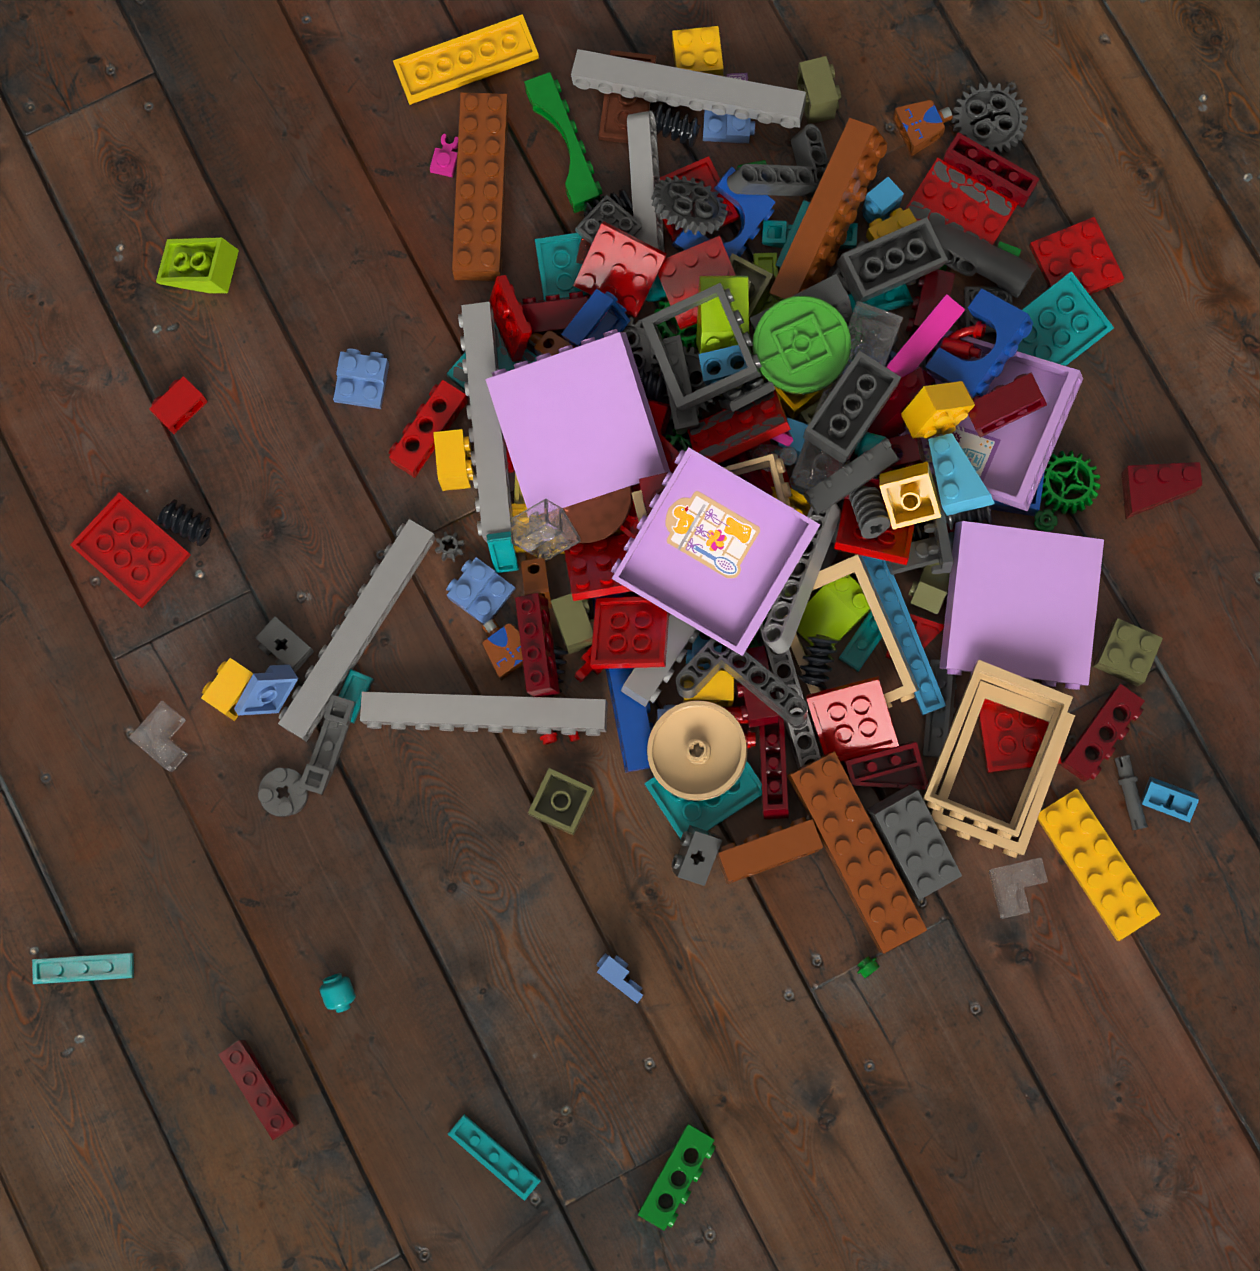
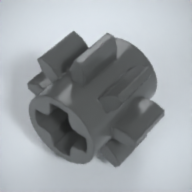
(447, 540)

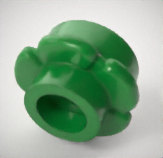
(1039, 520)
(867, 967)

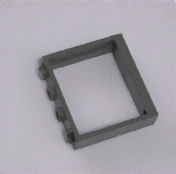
(744, 341)

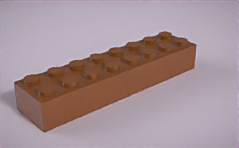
(480, 186)
(831, 209)
(857, 852)

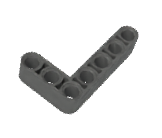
(786, 179)
(743, 675)

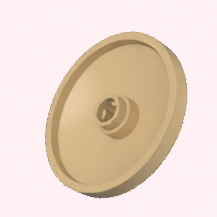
(697, 750)

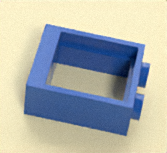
(591, 315)

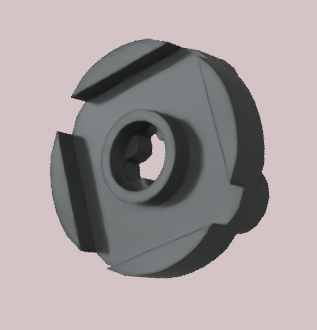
(269, 793)

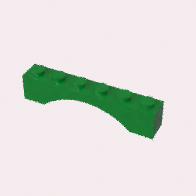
(546, 101)

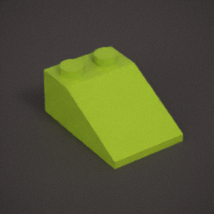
(198, 264)
(712, 323)
(834, 610)

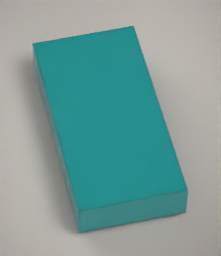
(502, 552)
(353, 688)

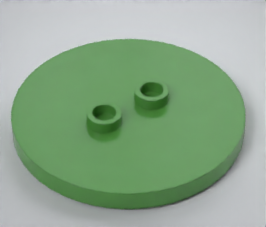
(802, 344)

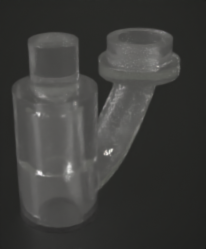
(787, 454)

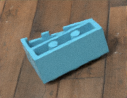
(956, 478)

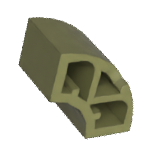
(930, 589)

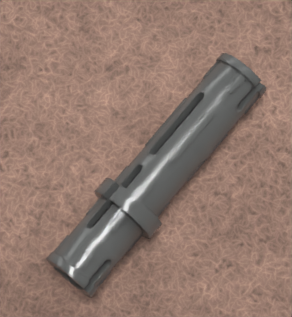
(1130, 792)

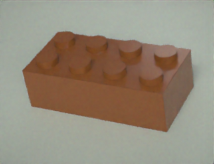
(769, 851)

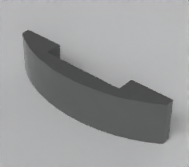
(329, 745)

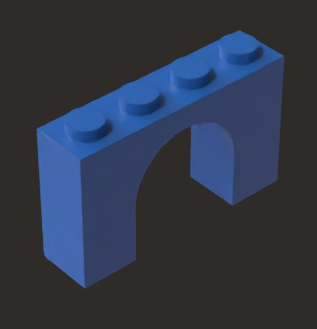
(751, 210)
(1011, 327)

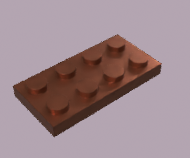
(617, 107)

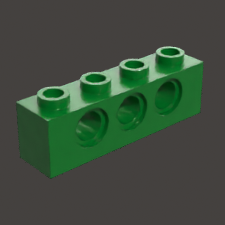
(666, 1216)

